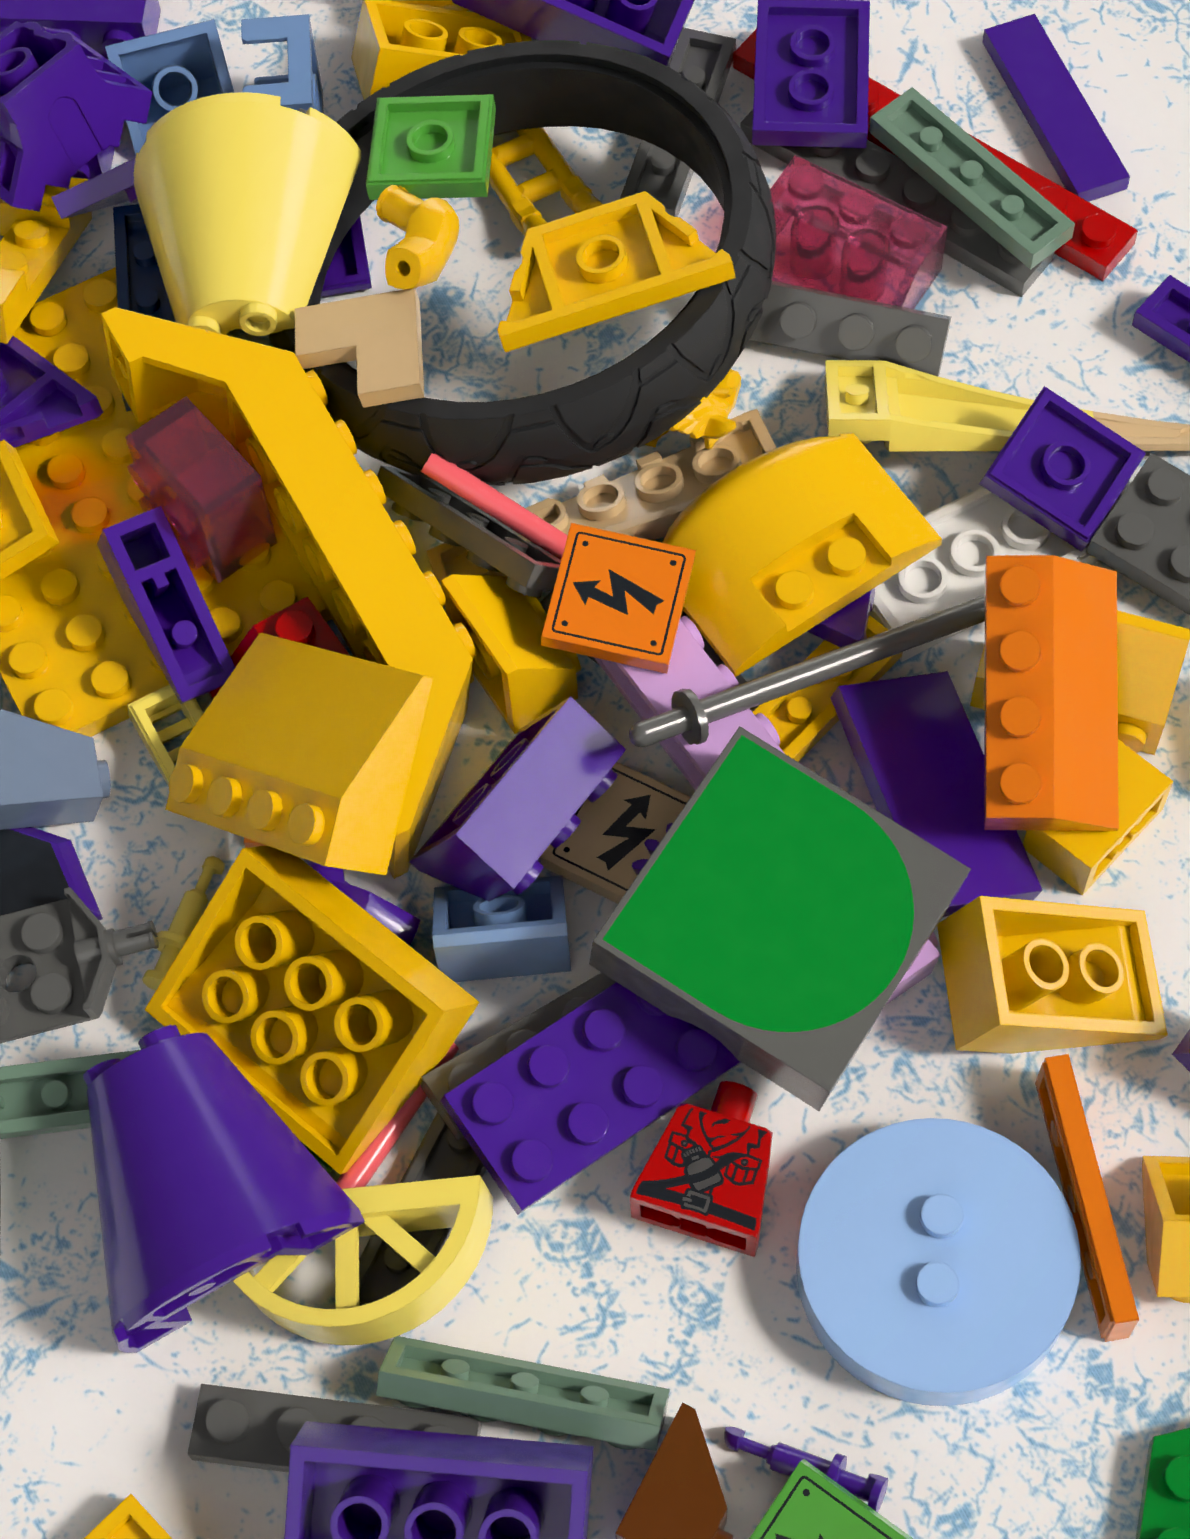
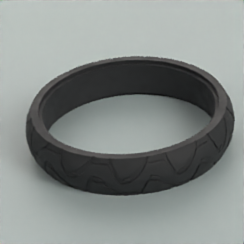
(654, 386)

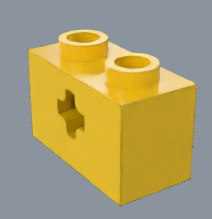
(1085, 855)

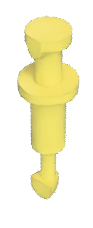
(185, 919)

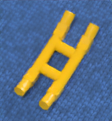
(557, 178)

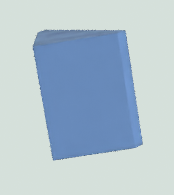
(176, 67)
(501, 936)

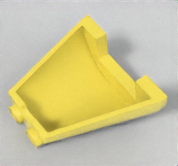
(242, 207)

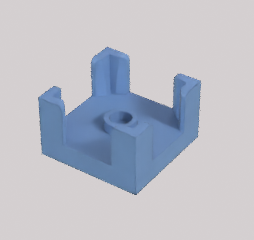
(303, 83)

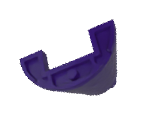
(195, 1182)

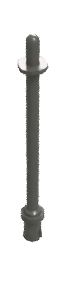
(692, 715)

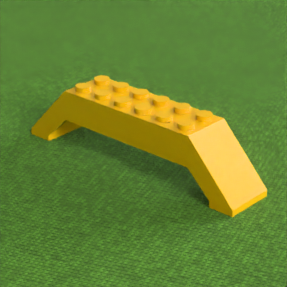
(325, 510)

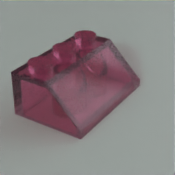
(851, 238)

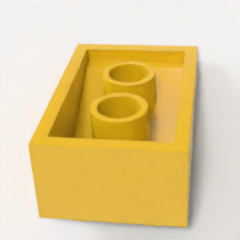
(406, 36)
(1048, 976)

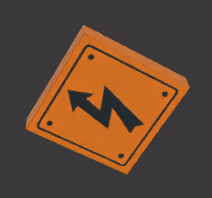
(618, 598)

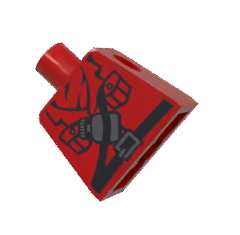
(709, 1173)

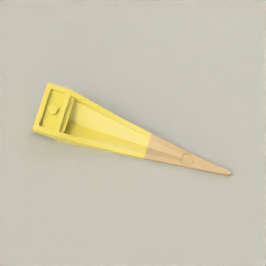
(940, 414)

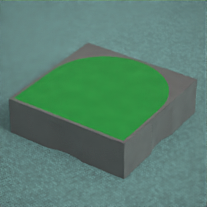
(778, 916)

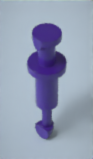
(785, 1459)

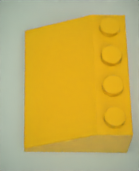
(305, 754)
(311, 1002)

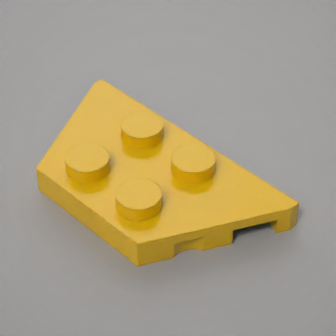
(605, 267)

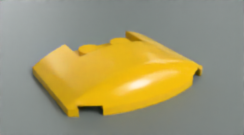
(793, 544)

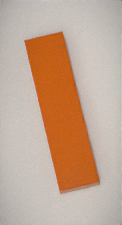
(1086, 1198)

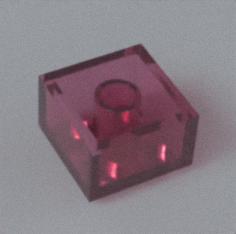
(204, 489)

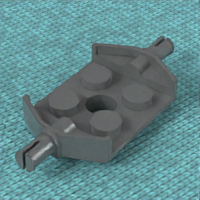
(72, 963)

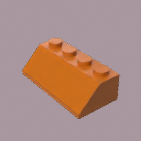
(1050, 695)

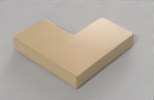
(374, 330)

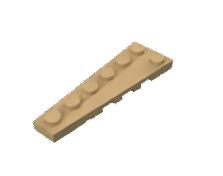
(640, 501)

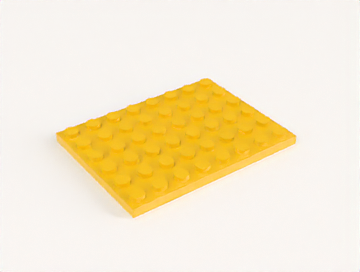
(63, 627)

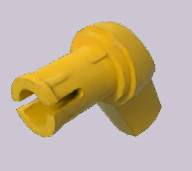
(429, 237)

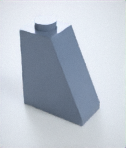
(48, 774)

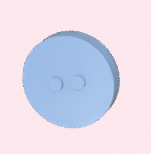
(937, 1261)

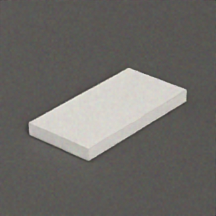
(955, 571)

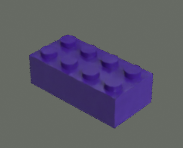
(433, 1486)

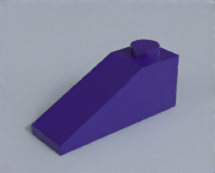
(166, 603)

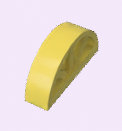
(390, 1214)

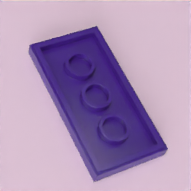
(930, 778)

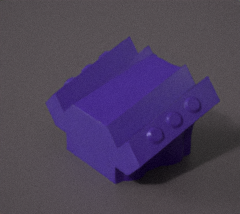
(57, 109)

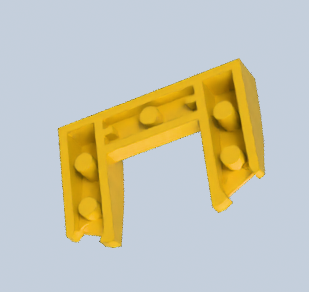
(32, 253)

